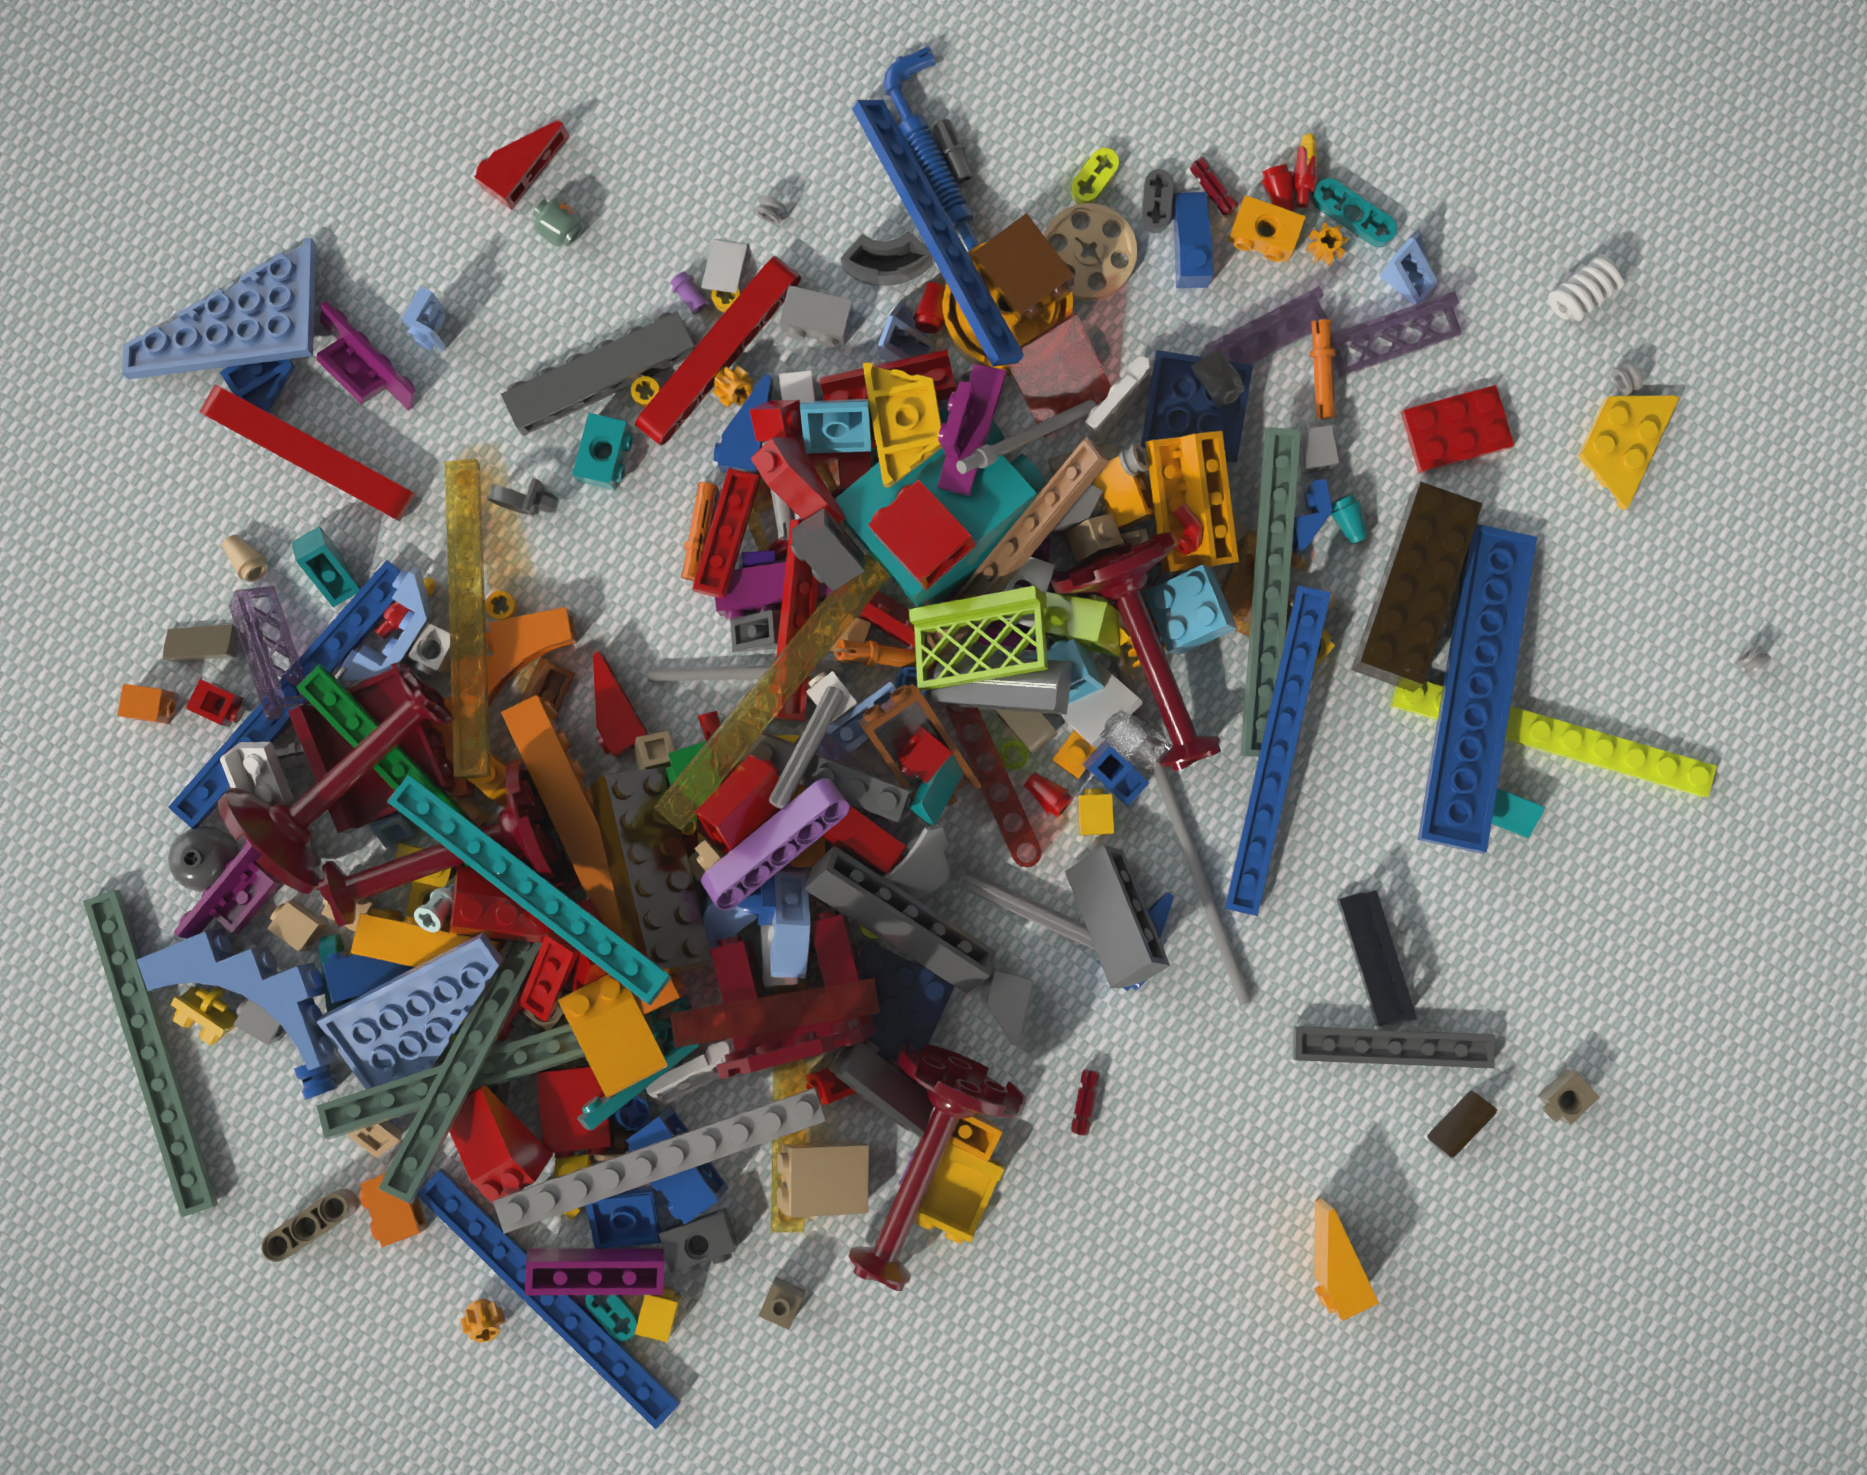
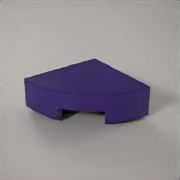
(753, 559)

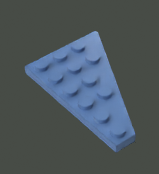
(249, 323)
(412, 1017)

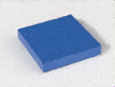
(625, 1219)

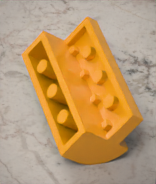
(1193, 473)

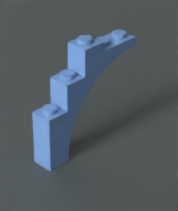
(253, 974)

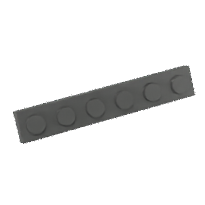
(856, 785)
(1394, 1047)

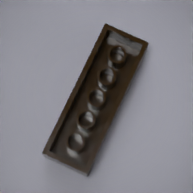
(1417, 587)
(650, 871)

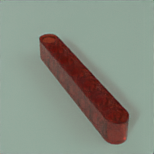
(997, 775)

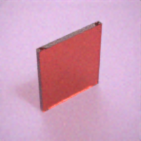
(1059, 370)

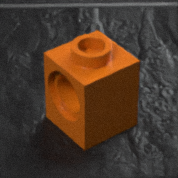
(146, 704)

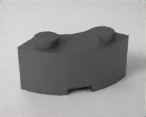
(887, 261)

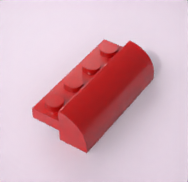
(852, 384)

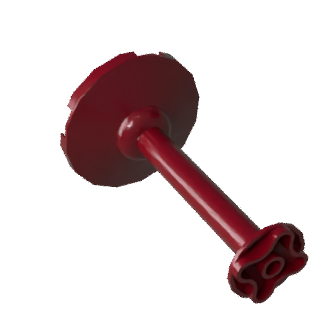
(1119, 577)
(521, 828)
(284, 831)
(957, 1091)

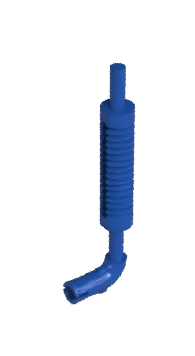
(923, 145)

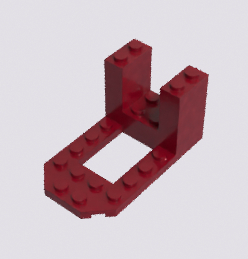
(741, 981)

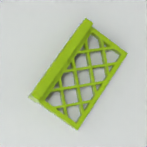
(973, 611)

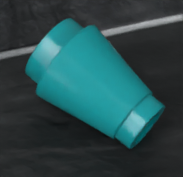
(1349, 517)

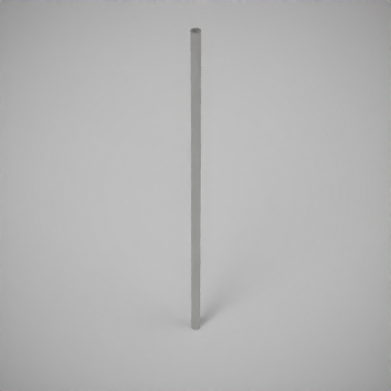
(1187, 846)

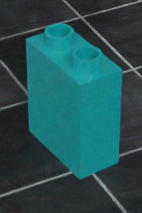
(995, 504)

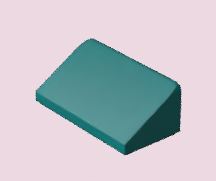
(933, 796)
(1516, 813)

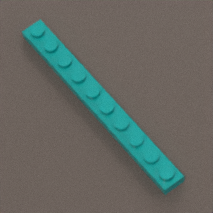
(530, 890)

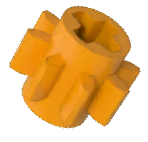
(1321, 250)
(733, 386)
(482, 1320)

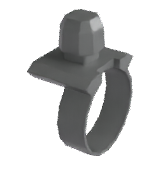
(524, 503)

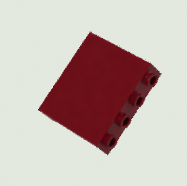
(327, 747)

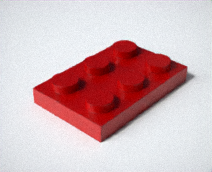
(1457, 429)

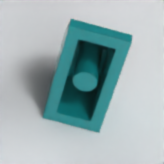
(325, 566)

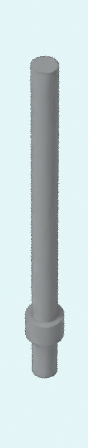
(987, 454)
(728, 673)

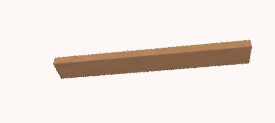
(1030, 529)

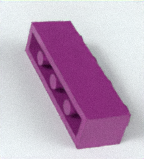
(757, 590)
(594, 1271)

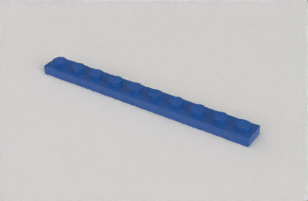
(938, 233)
(329, 649)
(1277, 750)
(560, 1312)

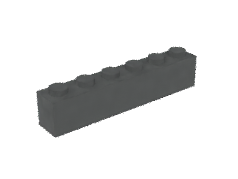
(598, 373)
(900, 920)

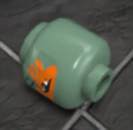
(557, 221)

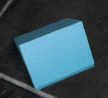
(836, 426)

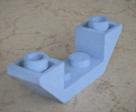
(411, 594)
(791, 925)

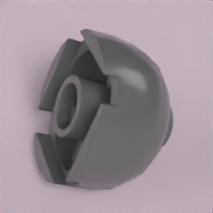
(201, 857)

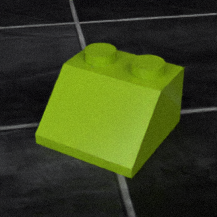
(1087, 621)

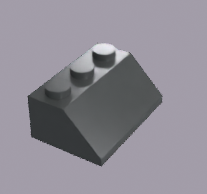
(884, 1085)

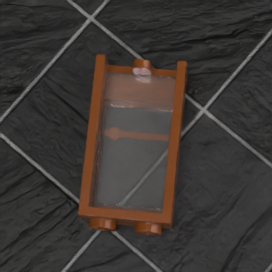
(893, 724)

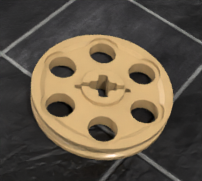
(1104, 249)

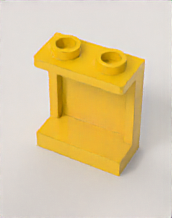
(959, 1194)

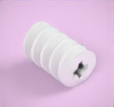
(1586, 288)

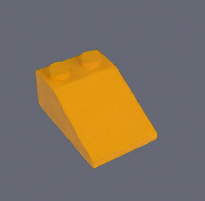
(612, 1034)
(1337, 1269)

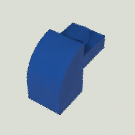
(1115, 773)

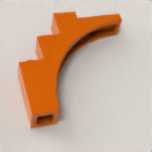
(515, 645)

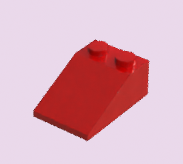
(496, 1146)

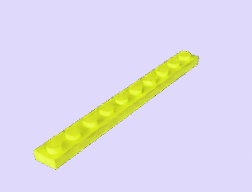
(1580, 744)

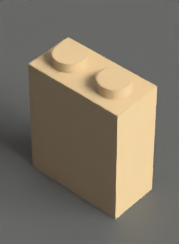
(823, 1179)

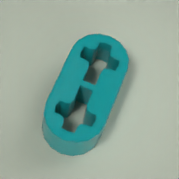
(608, 1319)

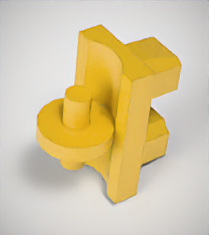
(205, 1009)

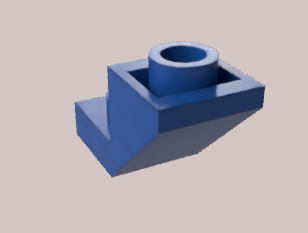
(1307, 526)

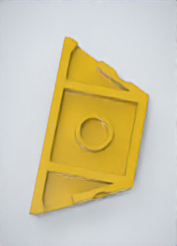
(903, 420)
(1625, 441)

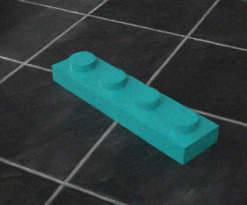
(599, 1109)

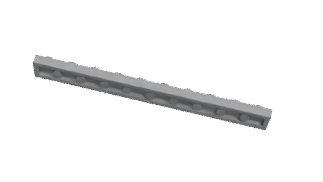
(660, 1160)

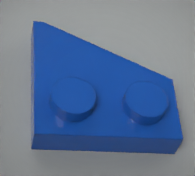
(258, 382)

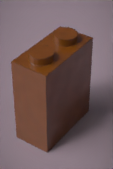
(1024, 269)

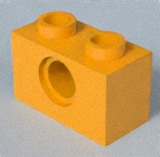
(1283, 224)

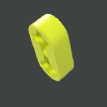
(1089, 173)

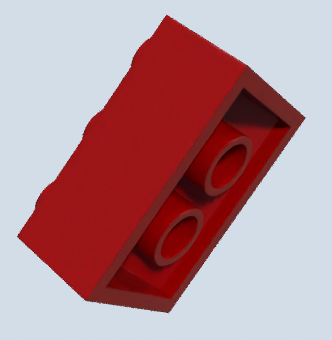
(485, 908)

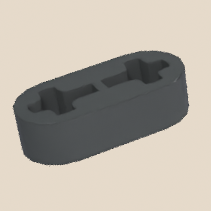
(1164, 201)

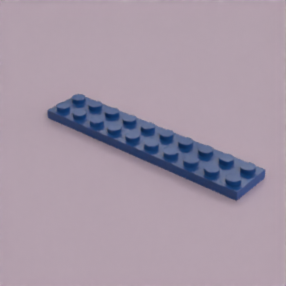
(1477, 690)

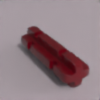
(1213, 186)
(1085, 1102)

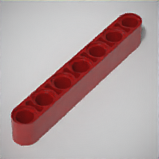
(717, 350)
(307, 452)

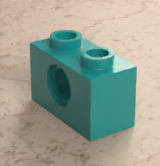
(597, 433)

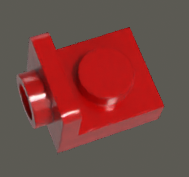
(828, 1086)

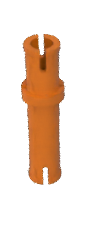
(1323, 369)
(699, 528)
(872, 653)

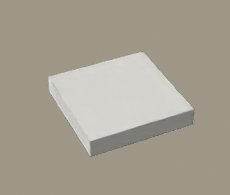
(1091, 712)

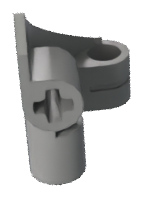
(925, 864)

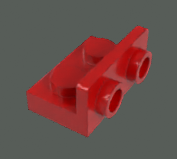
(890, 618)

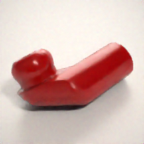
(1192, 530)

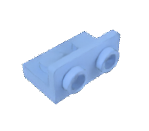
(424, 317)

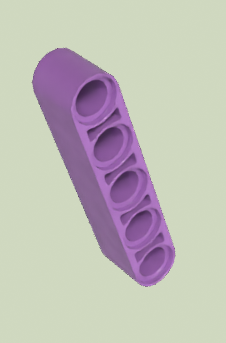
(775, 844)

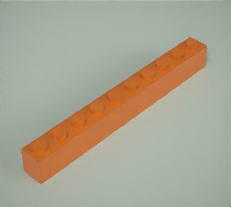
(572, 813)

